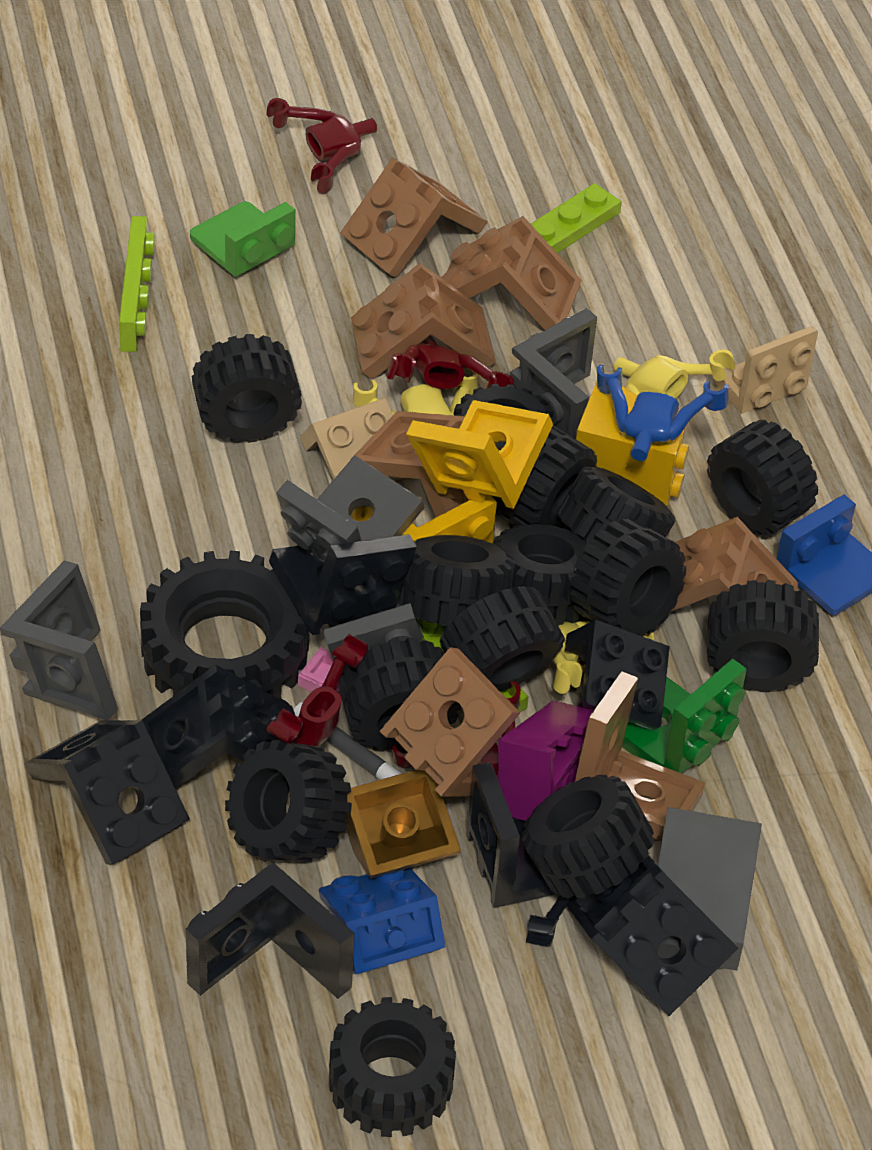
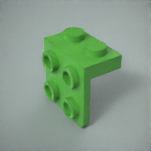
(246, 235)

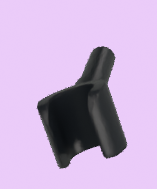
(542, 929)

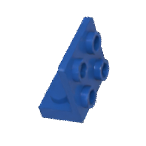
(827, 557)
(389, 915)

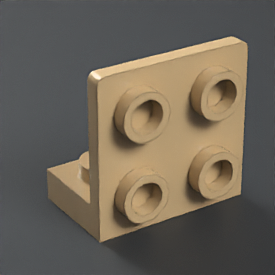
(771, 371)
(346, 433)

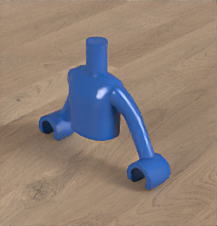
(655, 414)

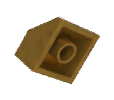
(399, 823)

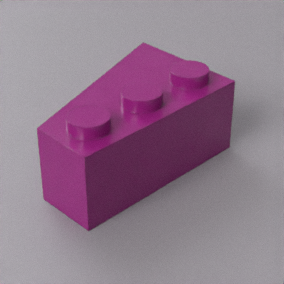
(541, 755)

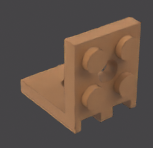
(416, 204)
(518, 260)
(411, 312)
(395, 457)
(723, 558)
(430, 739)
(603, 756)

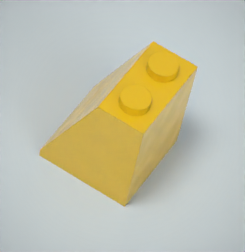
(613, 449)

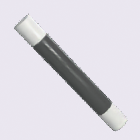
(358, 753)

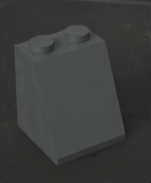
(715, 867)

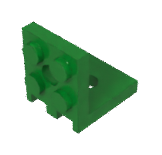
(693, 720)

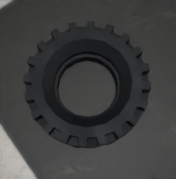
(215, 590)

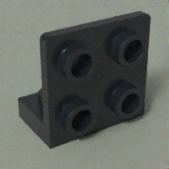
(614, 650)

